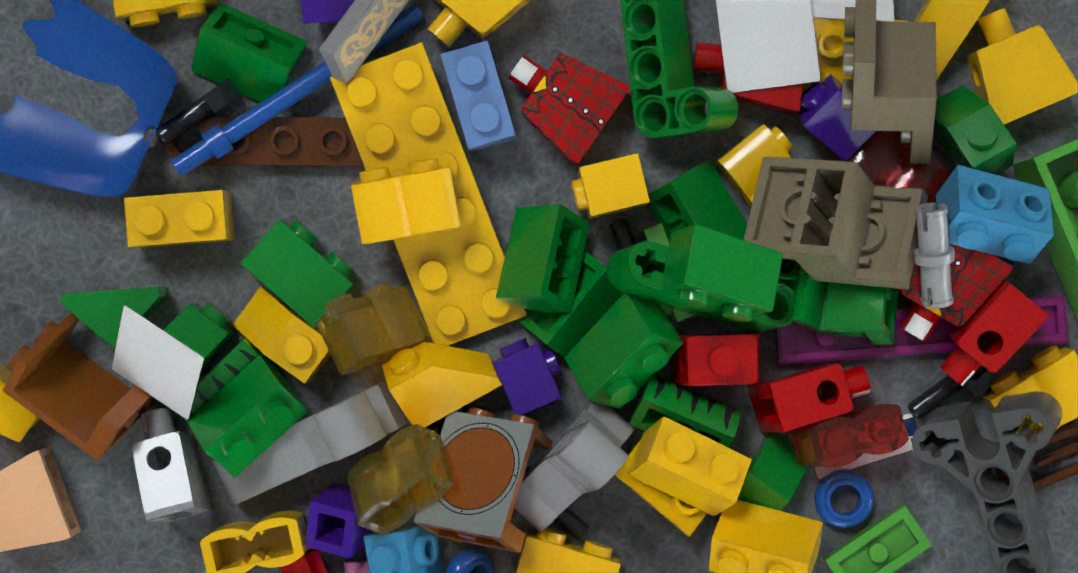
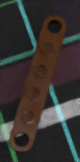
(286, 143)

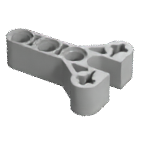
(319, 441)
(576, 465)

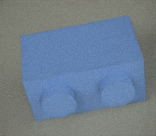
(478, 96)

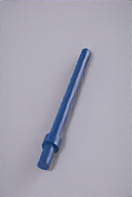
(219, 140)

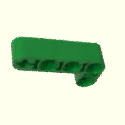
(673, 87)
(628, 264)

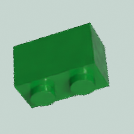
(298, 270)
(721, 272)
(623, 351)
(247, 416)

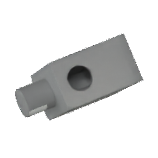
(181, 486)

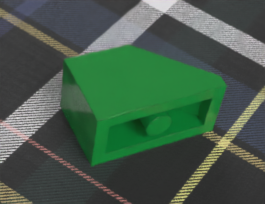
(973, 132)
(202, 330)

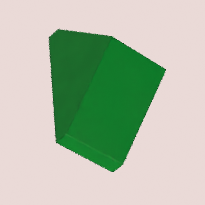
(104, 309)
(772, 473)

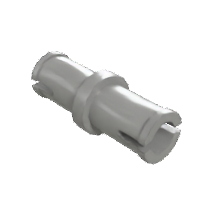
(934, 255)

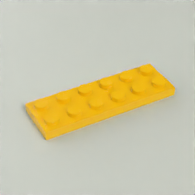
(403, 119)

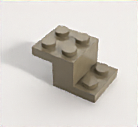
(890, 77)
(835, 221)

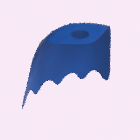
(62, 151)

